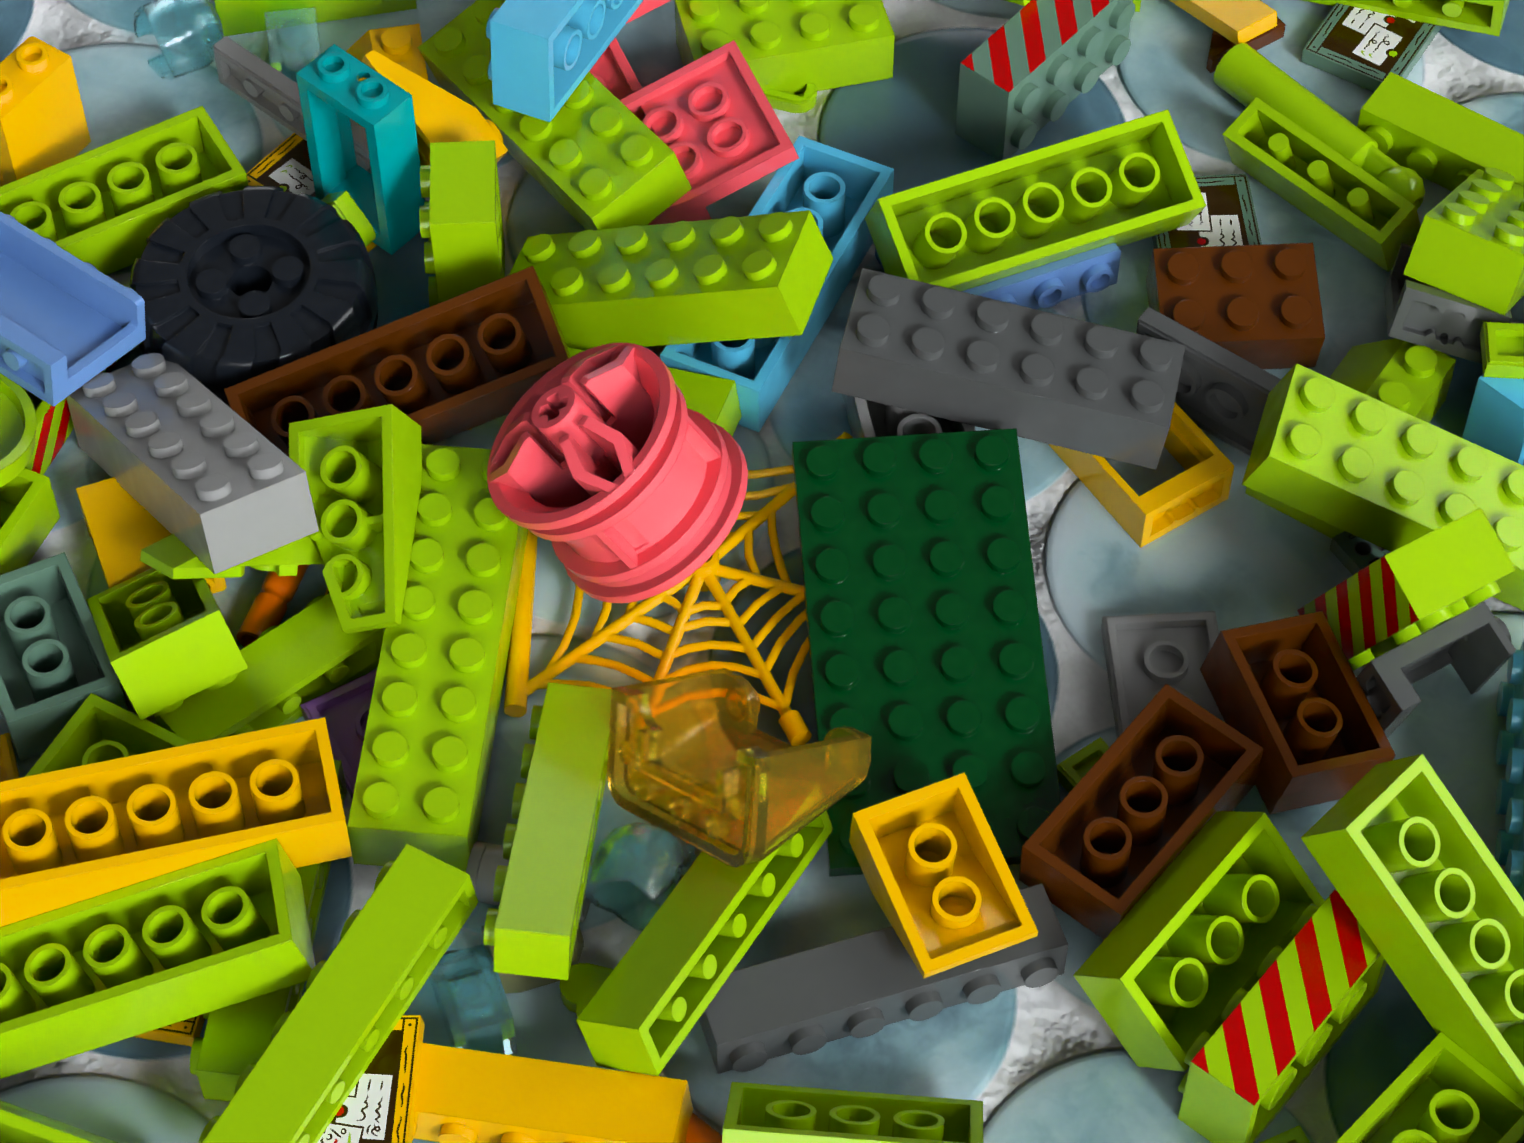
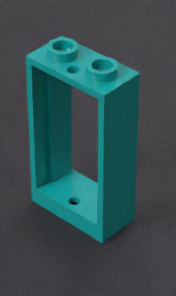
(328, 100)

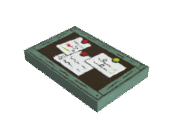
(1367, 45)
(1225, 220)

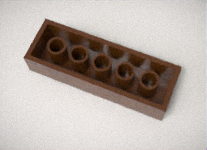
(437, 366)

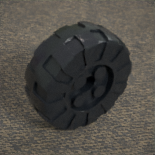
(252, 284)

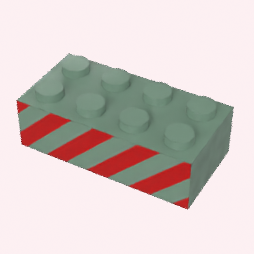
(1037, 68)

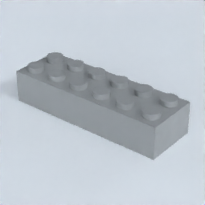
(192, 462)

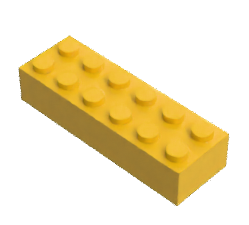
(165, 810)

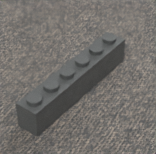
(861, 988)

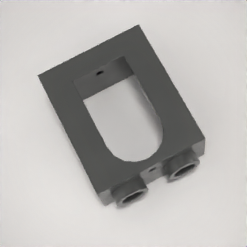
(1423, 313)
(1471, 642)

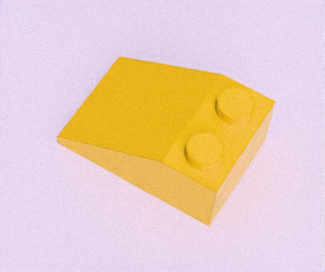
(437, 112)
(940, 875)

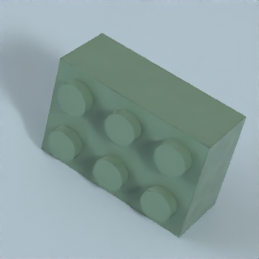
(48, 654)

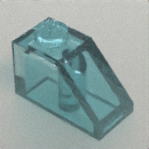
(292, 39)
(473, 1002)

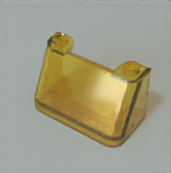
(701, 769)

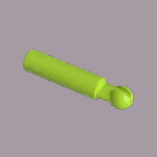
(1250, 75)

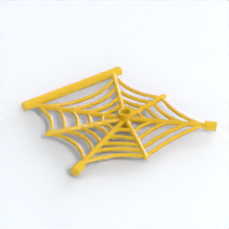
(704, 579)

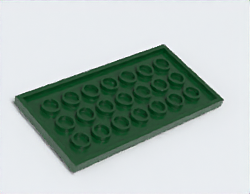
(927, 623)

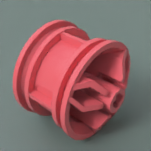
(618, 473)

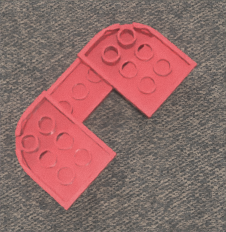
(708, 116)

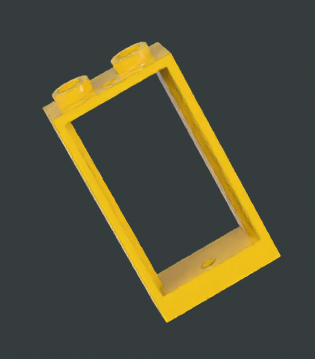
(1170, 504)

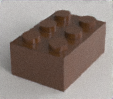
(1244, 298)
(1301, 703)

